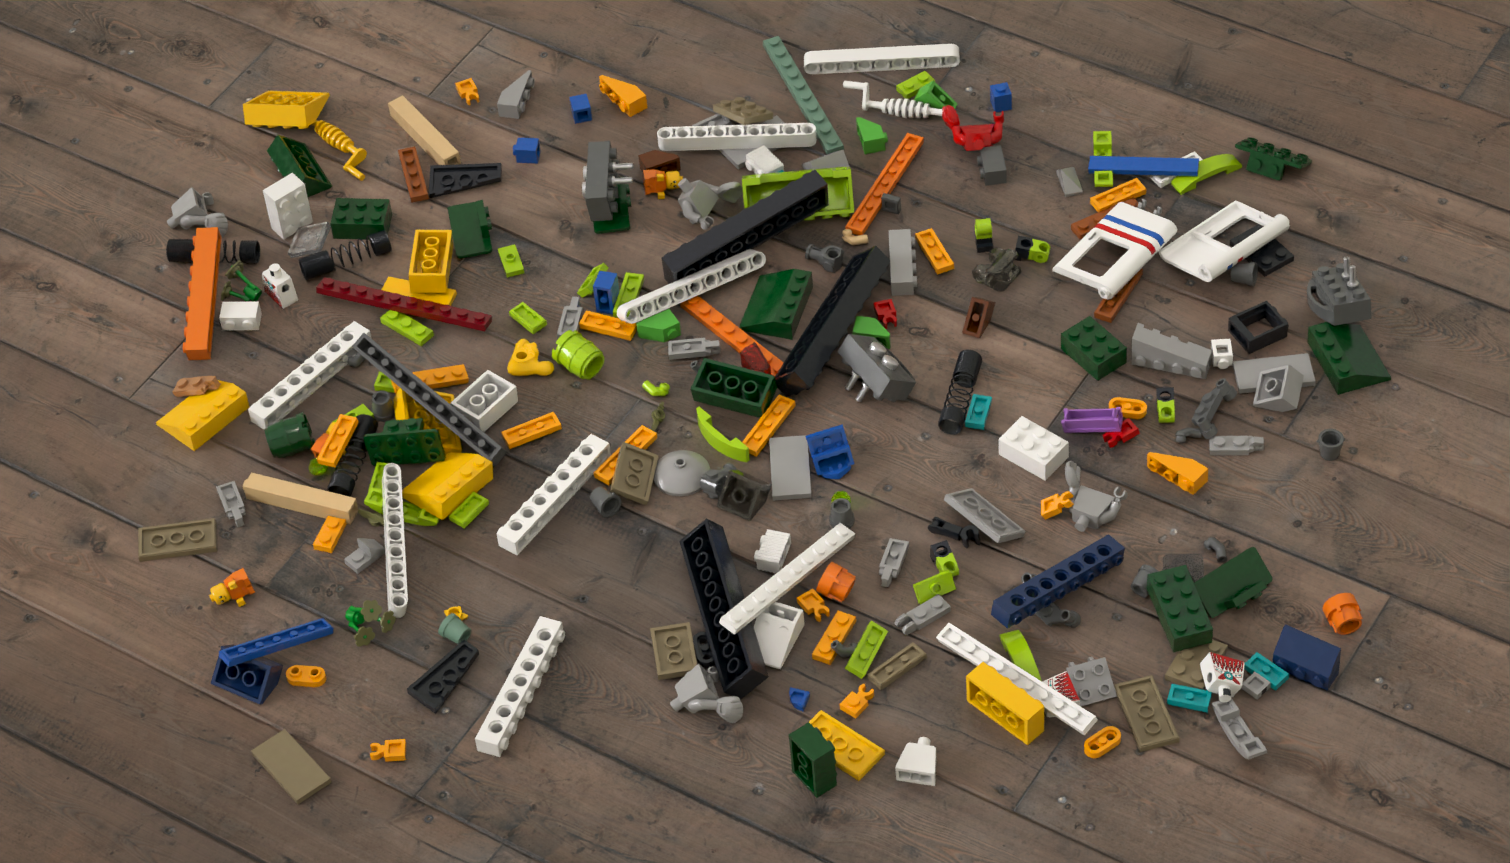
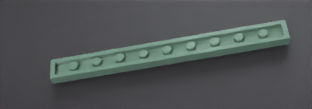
(802, 94)

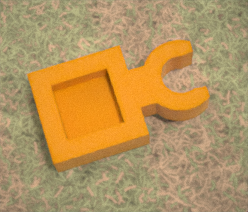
(468, 90)
(1053, 505)
(813, 603)
(855, 703)
(392, 750)

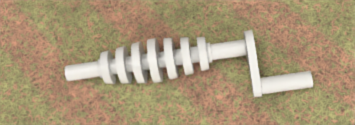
(898, 107)

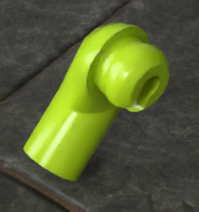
(663, 390)

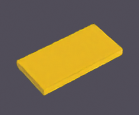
(402, 287)
(852, 751)

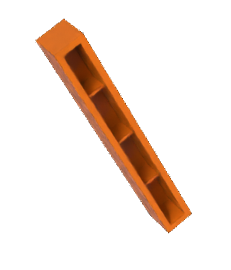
(202, 294)

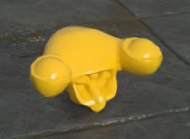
(525, 361)

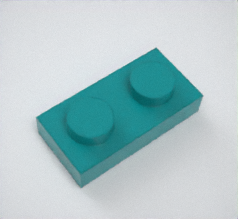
(978, 411)
(1266, 669)
(1189, 698)

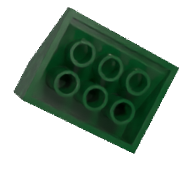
(778, 303)
(1346, 356)

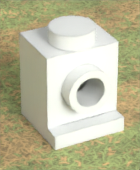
(1224, 357)

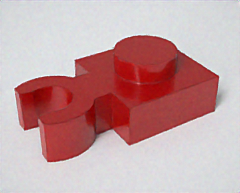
(885, 311)
(1127, 432)

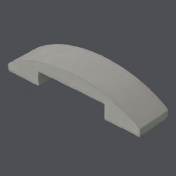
(1237, 731)

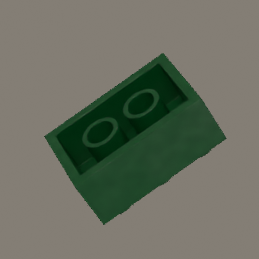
(360, 217)
(1093, 348)
(813, 759)

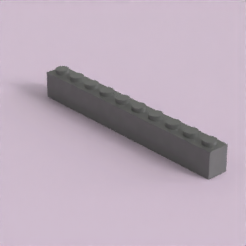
(429, 399)

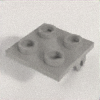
(1092, 681)

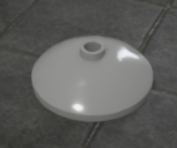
(680, 472)

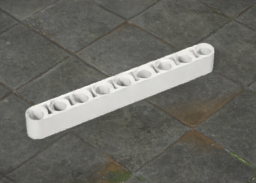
(881, 59)
(736, 136)
(683, 286)
(394, 547)

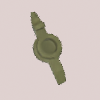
(658, 416)
(375, 519)

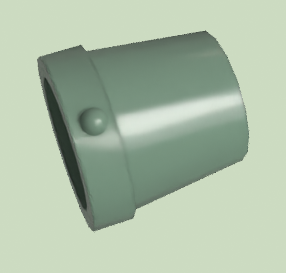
(454, 629)

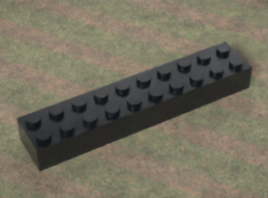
(749, 227)
(831, 321)
(717, 592)

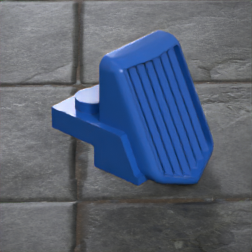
(830, 452)

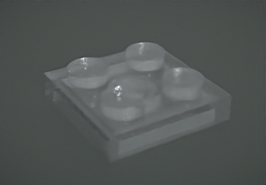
(309, 239)

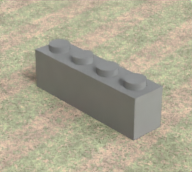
(901, 262)

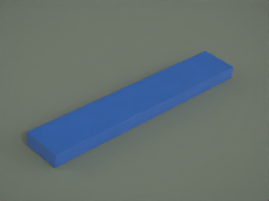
(1145, 165)
(276, 642)

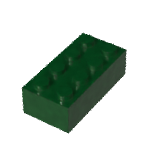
(733, 388)
(1179, 608)

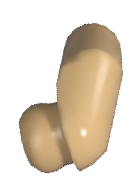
(852, 239)

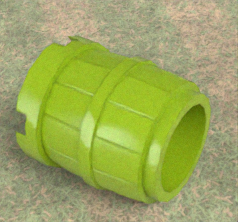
(578, 355)

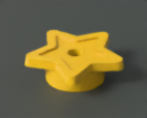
(457, 611)

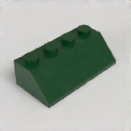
(295, 158)

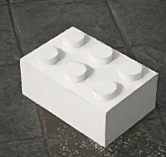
(287, 205)
(486, 400)
(1033, 448)

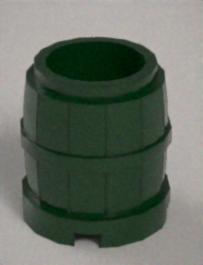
(289, 436)

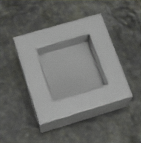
(1256, 685)

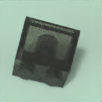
(743, 494)

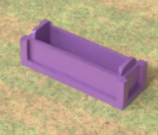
(1092, 420)

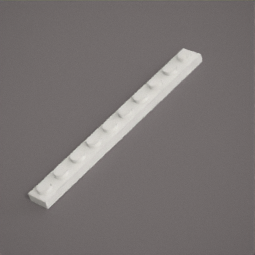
(786, 578)
(1053, 701)

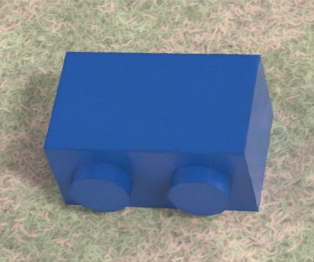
(606, 291)

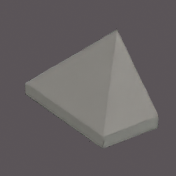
(1069, 181)

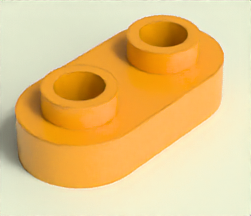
(1130, 407)
(305, 676)
(1101, 743)

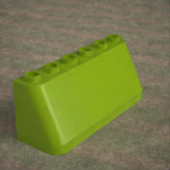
(838, 181)

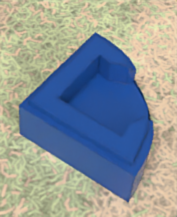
(799, 698)

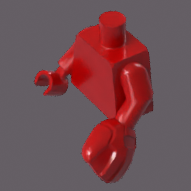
(973, 136)

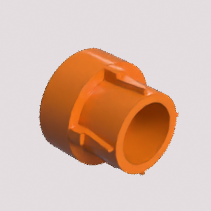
(836, 582)
(1343, 613)

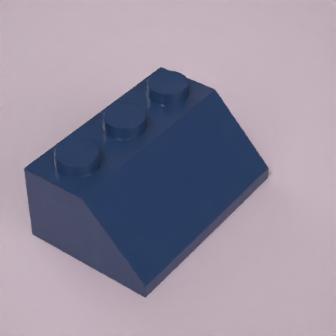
(1307, 657)
(249, 679)

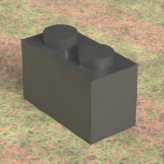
(992, 165)

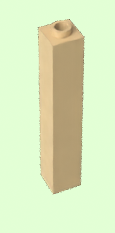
(423, 132)
(299, 498)

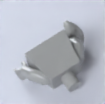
(700, 197)
(192, 210)
(1090, 506)
(699, 693)

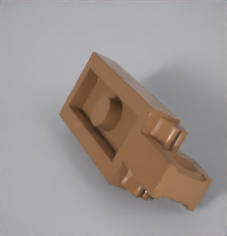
(195, 386)

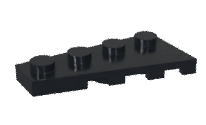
(460, 177)
(441, 679)

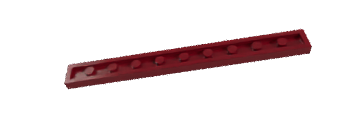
(404, 304)

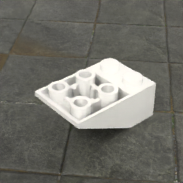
(777, 632)

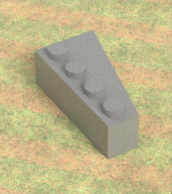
(1169, 354)

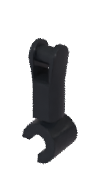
(954, 531)

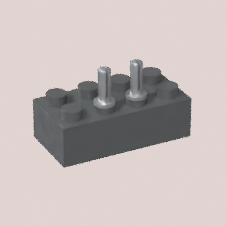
(601, 180)
(1340, 294)
(877, 368)

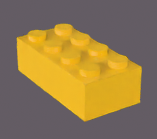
(431, 261)
(1005, 703)

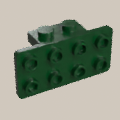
(1270, 161)
(621, 218)
(470, 229)
(404, 443)
(1233, 583)

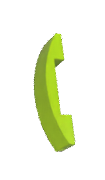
(1102, 147)
(1207, 168)
(734, 449)
(411, 512)
(1019, 652)

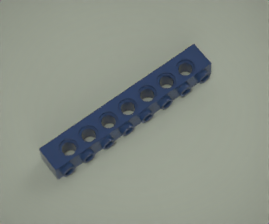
(1057, 581)

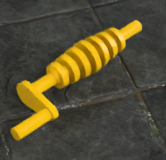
(338, 139)

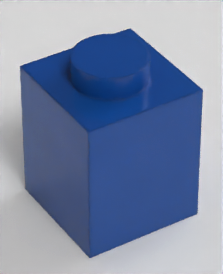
(1000, 97)
(580, 108)
(527, 150)

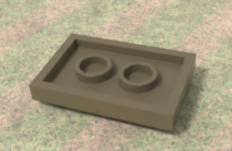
(742, 111)
(634, 473)
(673, 650)
(1186, 665)

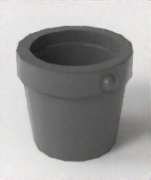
(1245, 273)
(382, 406)
(1330, 444)
(605, 501)
(841, 513)
(1139, 584)

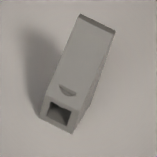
(514, 97)

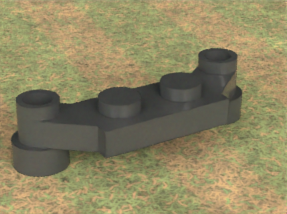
(1209, 405)
(1052, 613)

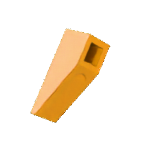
(625, 95)
(1181, 471)

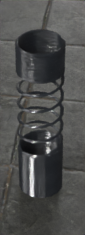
(180, 251)
(321, 263)
(965, 375)
(341, 482)

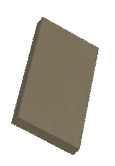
(177, 539)
(1146, 713)
(291, 766)

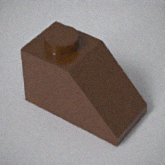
(659, 161)
(978, 316)

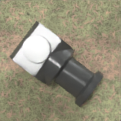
(830, 256)
(713, 480)

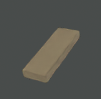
(897, 666)

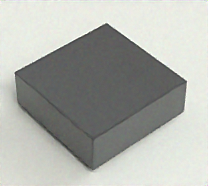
(891, 203)

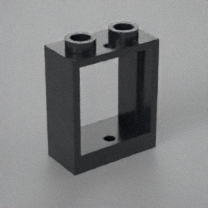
(1238, 323)

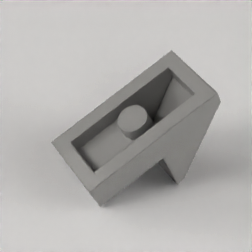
(365, 555)

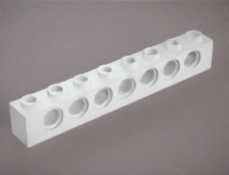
(307, 377)
(553, 494)
(520, 686)

